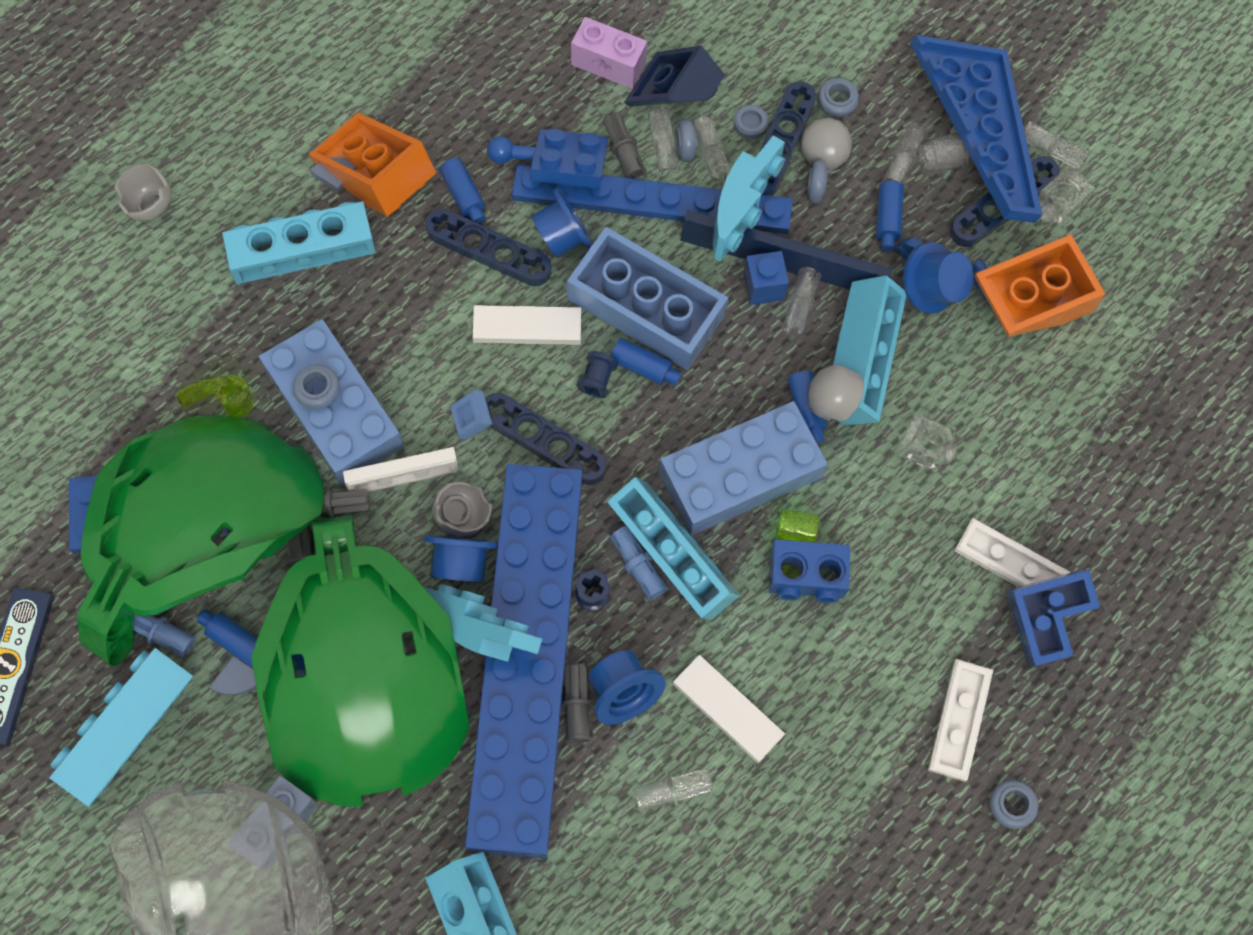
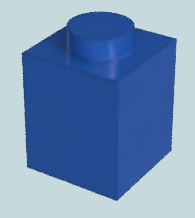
(765, 278)

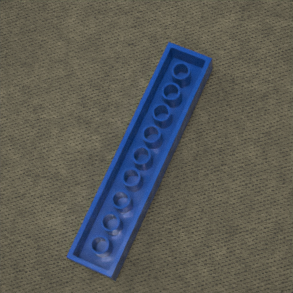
(524, 696)

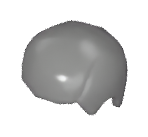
(827, 142)
(140, 185)
(835, 393)
(450, 506)

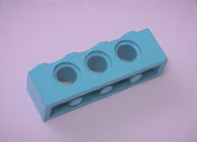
(285, 256)
(673, 549)
(469, 898)

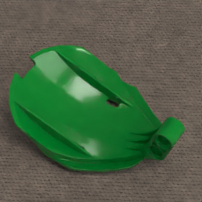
(164, 504)
(364, 708)

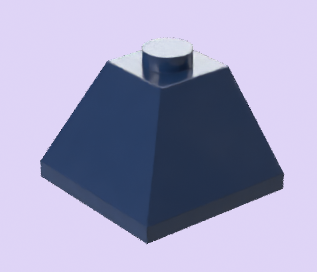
(677, 78)

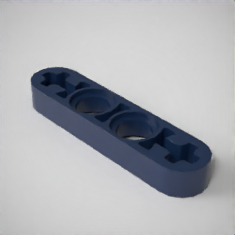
(800, 118)
(986, 224)
(490, 245)
(546, 435)

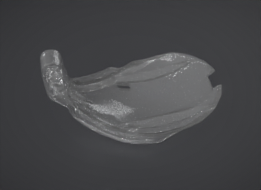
(223, 863)

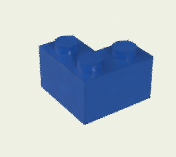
(1040, 611)

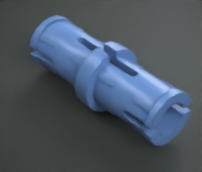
(638, 563)

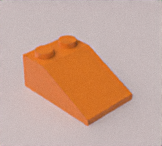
(387, 162)
(1041, 288)

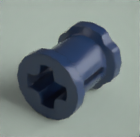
(597, 374)
(597, 600)

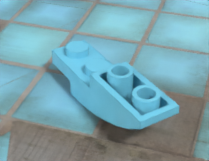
(742, 196)
(479, 628)

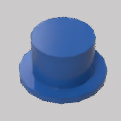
(561, 226)
(936, 277)
(458, 557)
(624, 687)

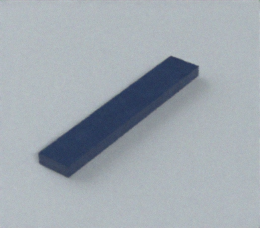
(833, 266)

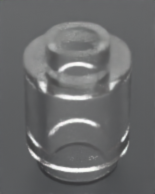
(943, 153)

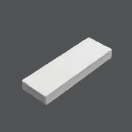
(527, 325)
(402, 470)
(1005, 556)
(728, 709)
(960, 720)

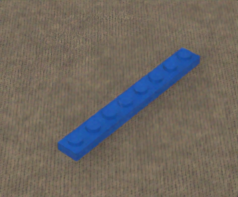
(647, 199)

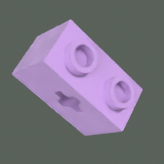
(608, 52)

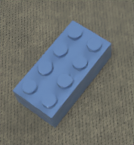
(646, 298)
(351, 429)
(742, 468)

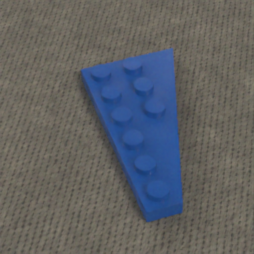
(984, 108)

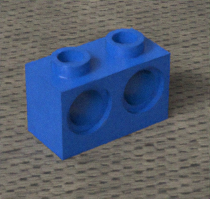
(808, 559)

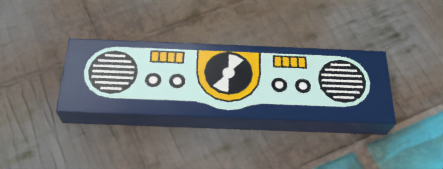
(19, 647)

